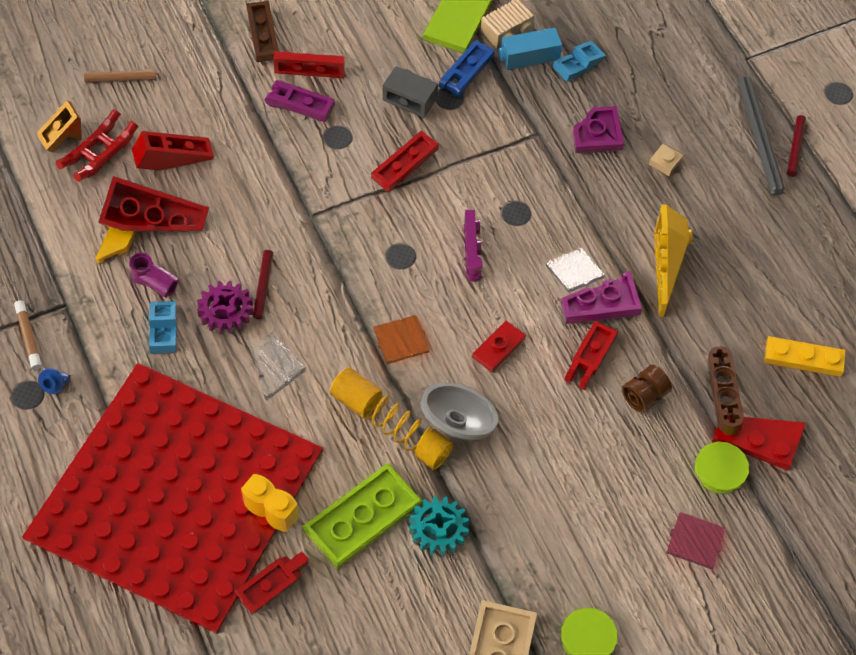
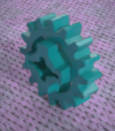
(439, 515)

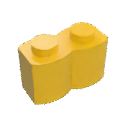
(273, 504)

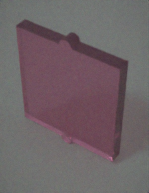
(696, 540)

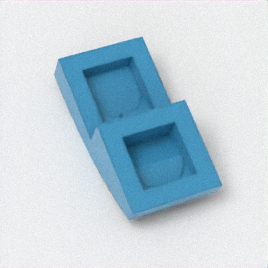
(580, 61)
(163, 327)

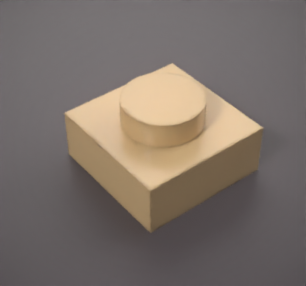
(666, 159)

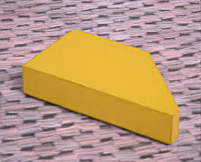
(115, 243)

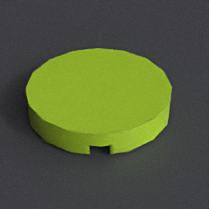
(721, 467)
(588, 633)

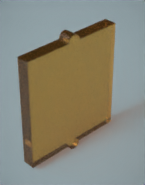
(401, 339)

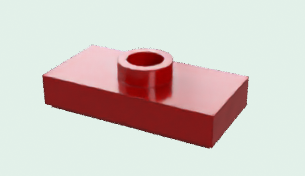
(498, 346)

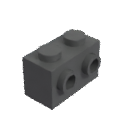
(410, 91)

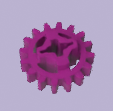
(224, 307)

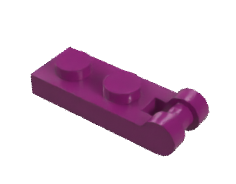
(300, 100)
(472, 246)

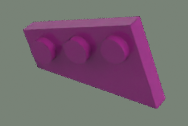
(610, 300)

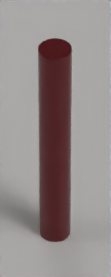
(796, 146)
(263, 284)

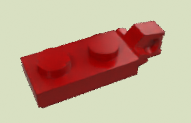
(271, 582)

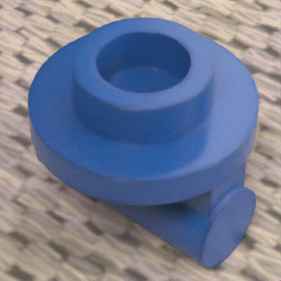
(53, 380)

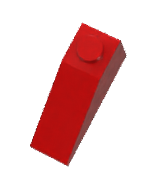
(168, 151)

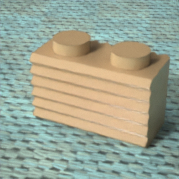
(507, 21)

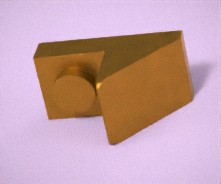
(61, 125)

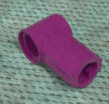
(153, 276)

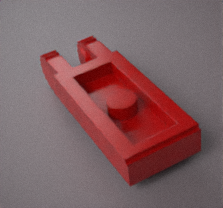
(591, 352)

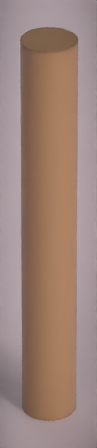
(120, 76)

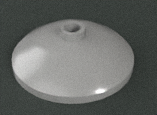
(459, 411)

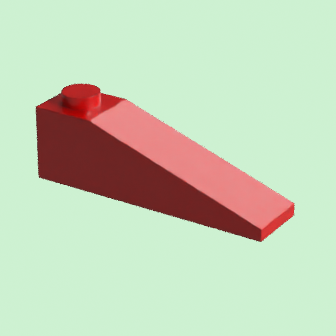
(146, 209)

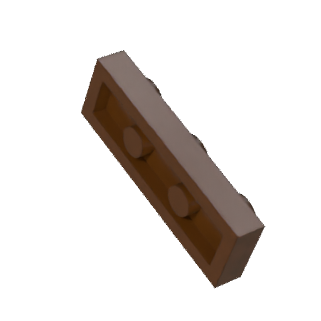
(262, 30)

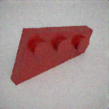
(766, 439)

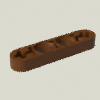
(725, 389)

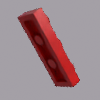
(309, 64)
(404, 161)

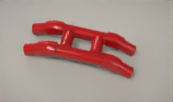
(100, 135)

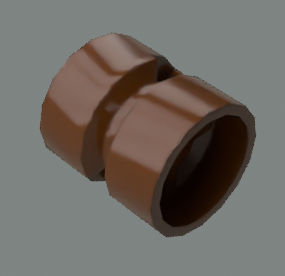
(647, 388)

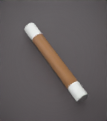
(27, 334)

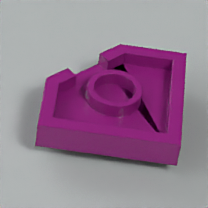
(598, 131)

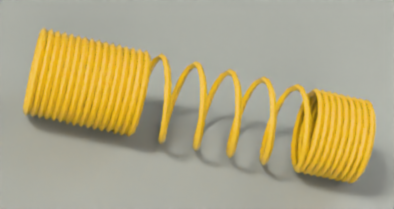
(364, 397)

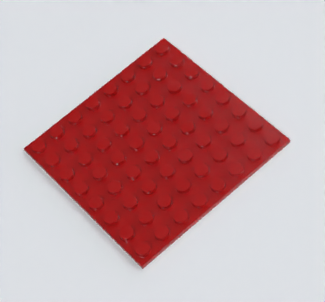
(162, 498)

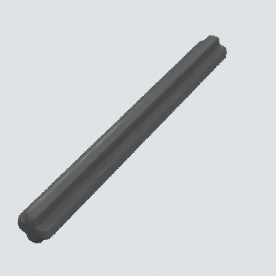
(761, 135)

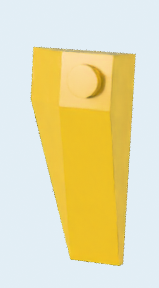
(671, 241)

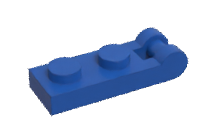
(466, 68)

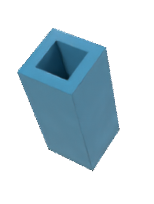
(530, 48)

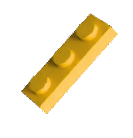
(804, 356)

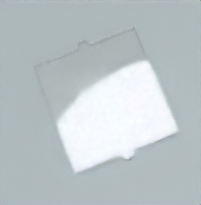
(575, 270)

